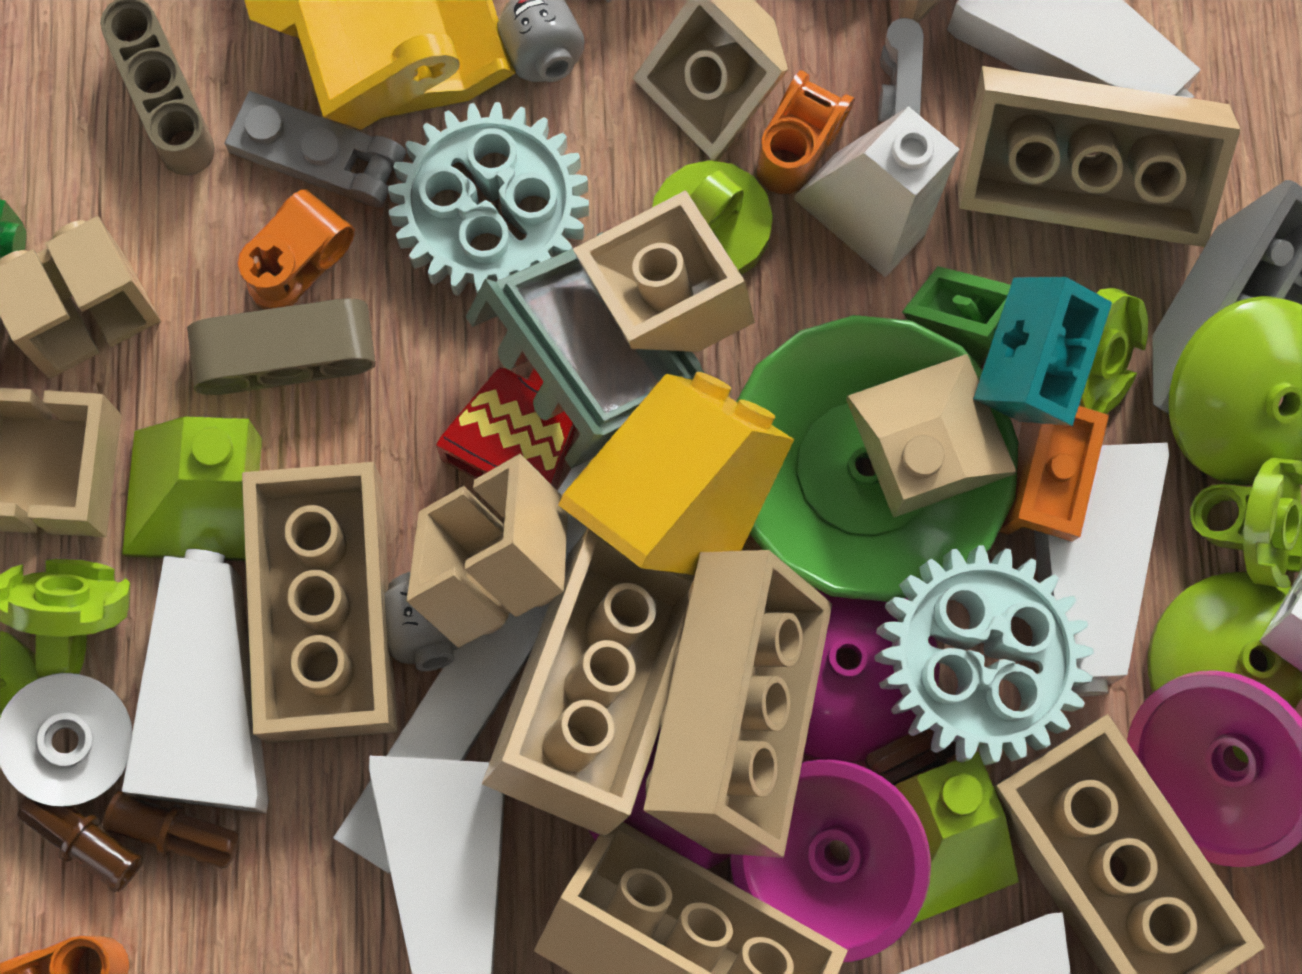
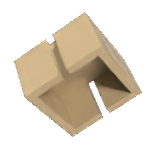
(80, 264)
(57, 469)
(478, 570)

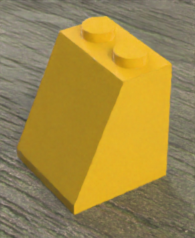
(681, 475)

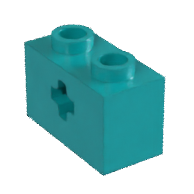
(1043, 350)

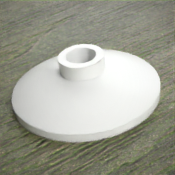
(57, 704)

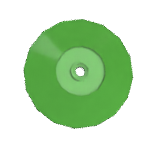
(821, 510)

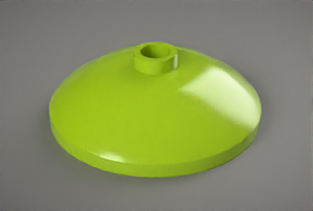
(1231, 389)
(1215, 630)

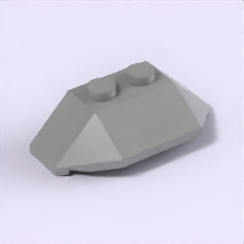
(1245, 258)

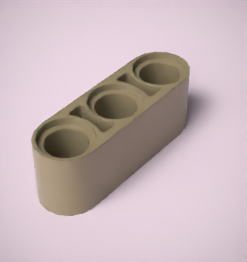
(143, 64)
(281, 346)

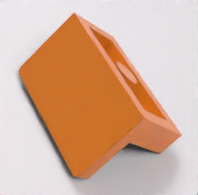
(1056, 475)

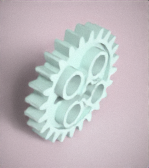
(532, 169)
(975, 712)

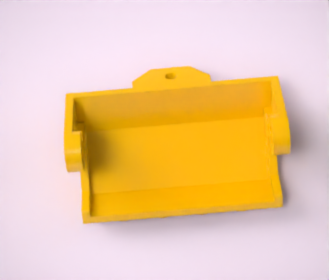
(391, 54)

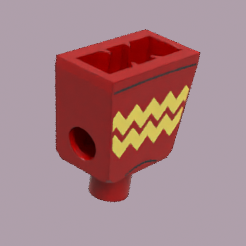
(504, 424)

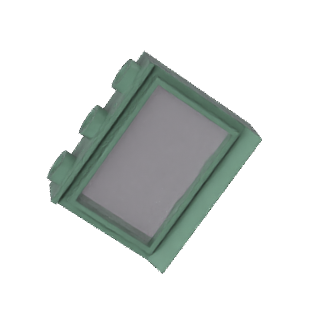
(575, 348)

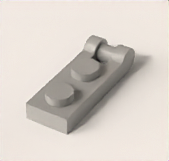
(903, 62)
(313, 149)

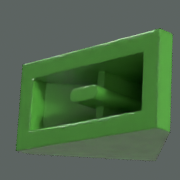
(960, 309)

